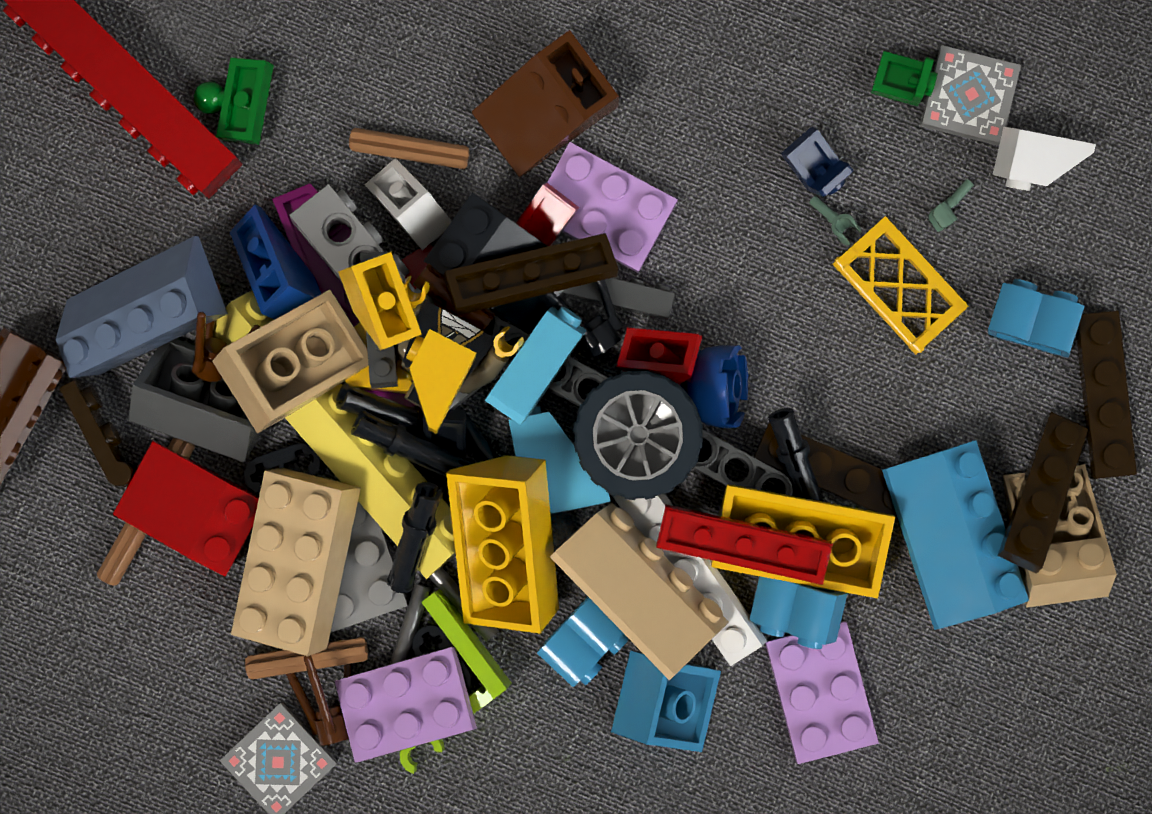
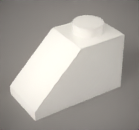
(1036, 157)
(409, 203)

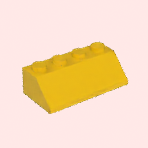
(857, 535)
(504, 543)

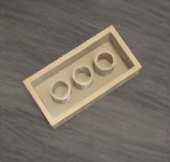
(295, 561)

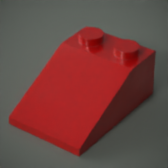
(188, 508)

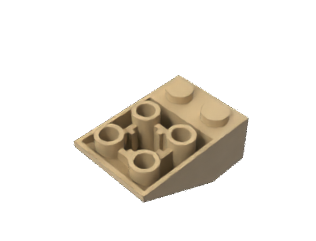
(1079, 554)

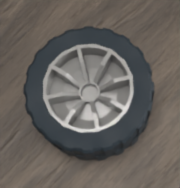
(638, 434)

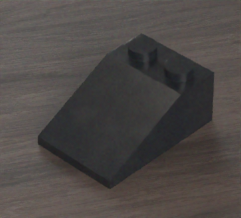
(486, 234)

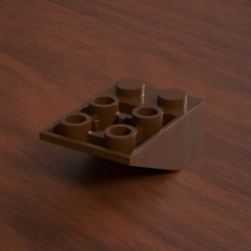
(546, 104)

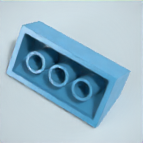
(954, 535)

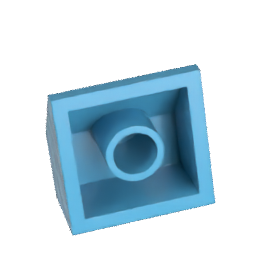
(664, 710)

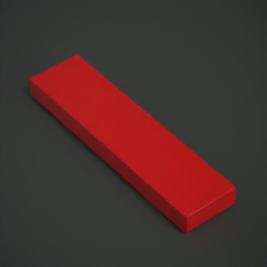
(744, 544)

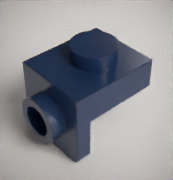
(816, 163)

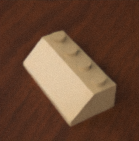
(640, 589)

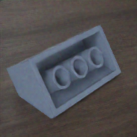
(138, 310)

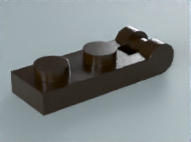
(100, 435)

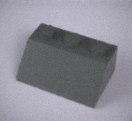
(189, 408)

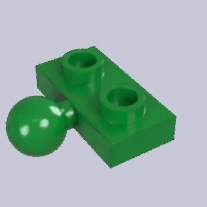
(241, 102)

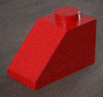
(660, 352)

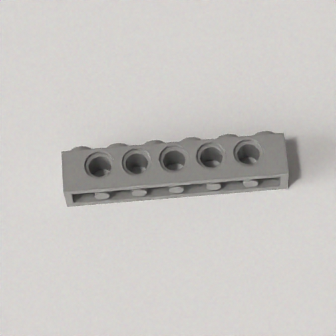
(331, 208)

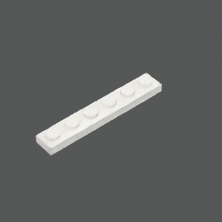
(740, 635)

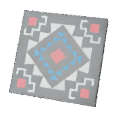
(971, 95)
(278, 761)

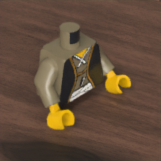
(490, 351)

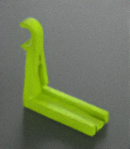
(473, 653)

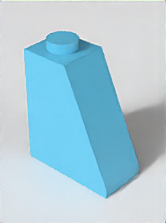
(536, 364)
(567, 482)

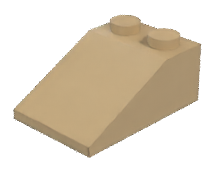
(292, 360)

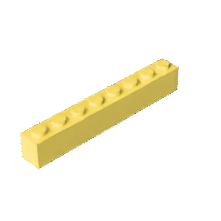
(384, 480)

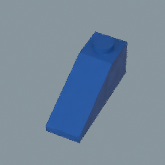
(272, 265)

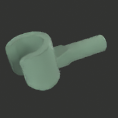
(942, 215)
(838, 222)

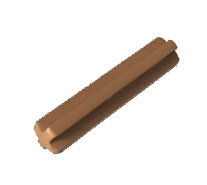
(409, 148)
(287, 662)

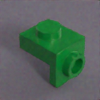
(904, 78)

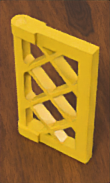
(908, 252)

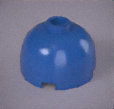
(718, 385)

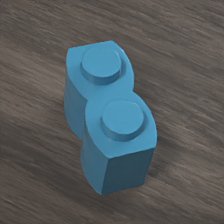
(1036, 318)
(798, 609)
(581, 643)

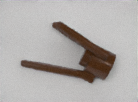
(208, 348)
(327, 721)

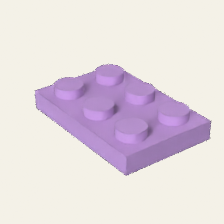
(612, 204)
(821, 696)
(405, 704)

